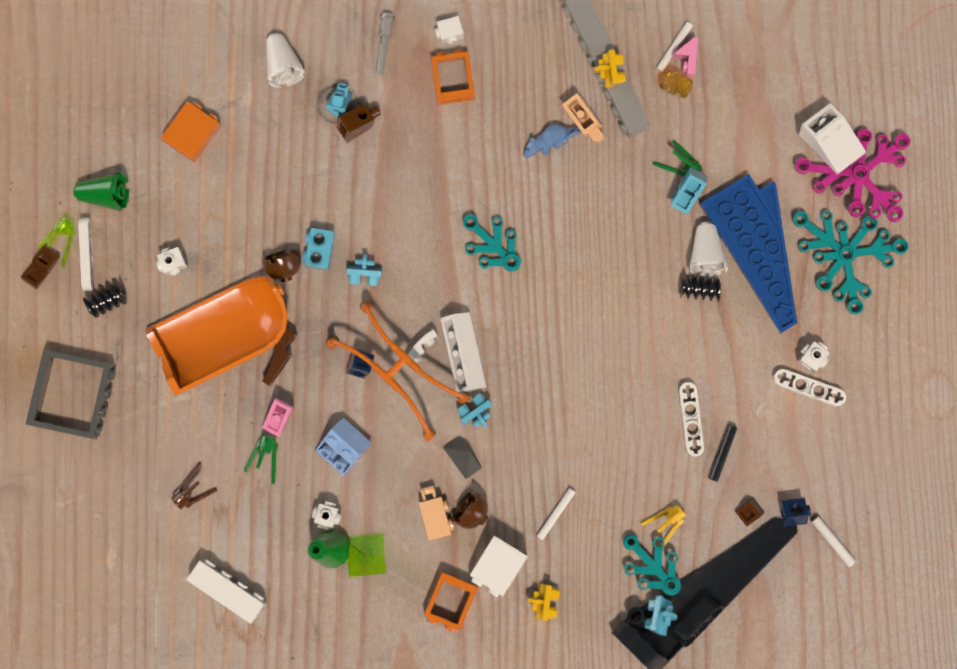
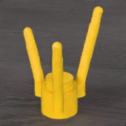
(673, 515)

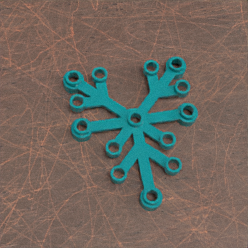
(827, 240)

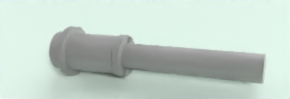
(385, 32)

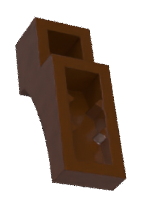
(280, 357)

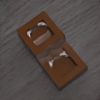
(40, 267)

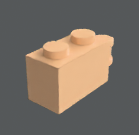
(584, 118)
(434, 515)

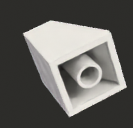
(498, 566)

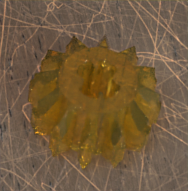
(675, 84)

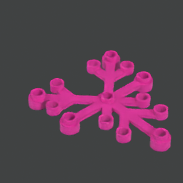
(879, 197)

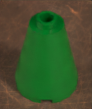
(104, 191)
(330, 549)

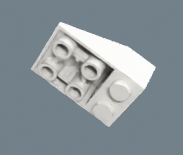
(832, 138)

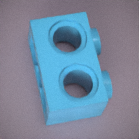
(688, 190)
(324, 249)

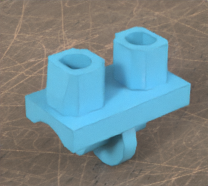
(339, 100)
(355, 271)
(482, 405)
(662, 615)

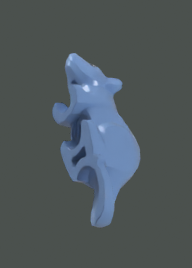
(553, 136)

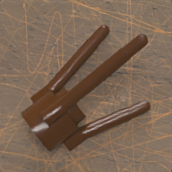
(182, 498)

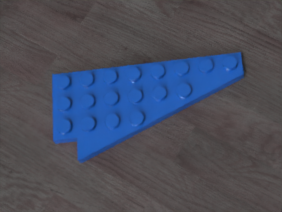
(754, 236)

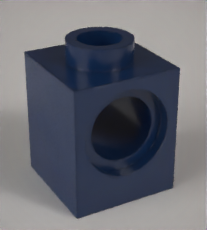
(357, 366)
(792, 519)

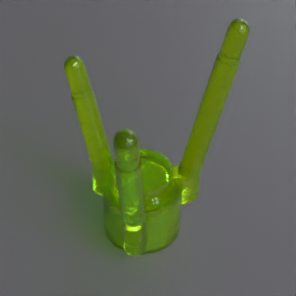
(61, 228)

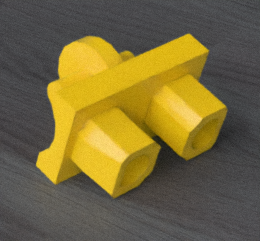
(608, 69)
(541, 602)

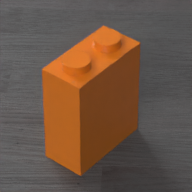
(191, 131)

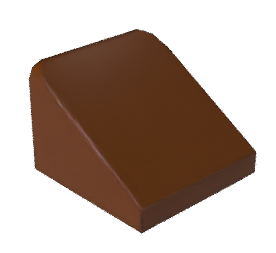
(750, 511)

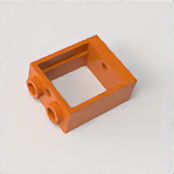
(453, 96)
(449, 625)

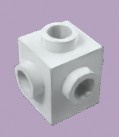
(177, 264)
(808, 359)
(334, 515)

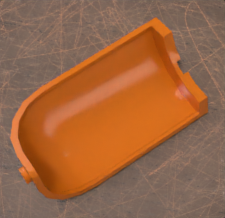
(219, 332)

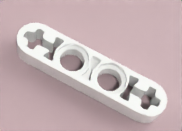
(86, 254)
(810, 385)
(693, 419)

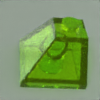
(367, 556)

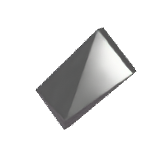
(462, 458)

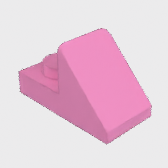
(689, 53)
(277, 417)

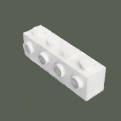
(463, 352)
(226, 591)

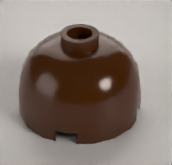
(282, 265)
(471, 511)

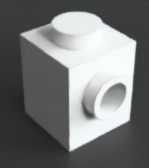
(449, 30)

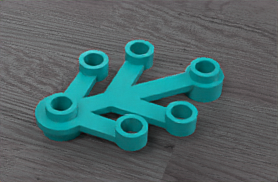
(493, 245)
(654, 567)

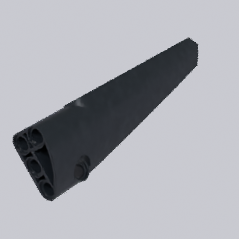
(703, 596)

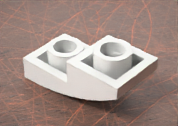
(417, 351)

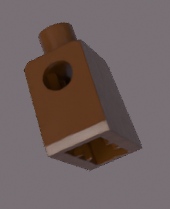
(357, 122)

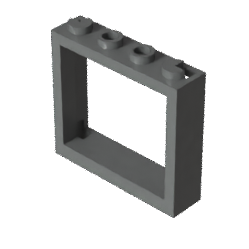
(40, 390)

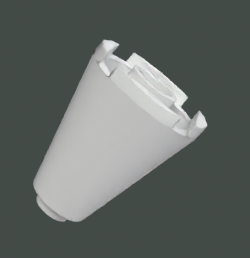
(282, 62)
(707, 253)

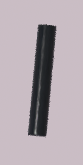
(723, 453)

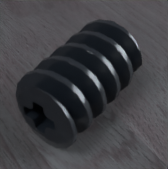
(700, 287)
(105, 300)

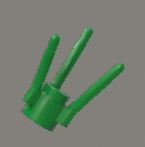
(691, 162)
(264, 445)

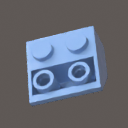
(343, 446)

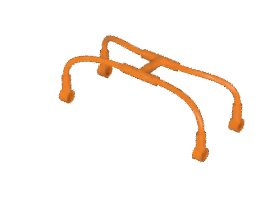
(404, 359)

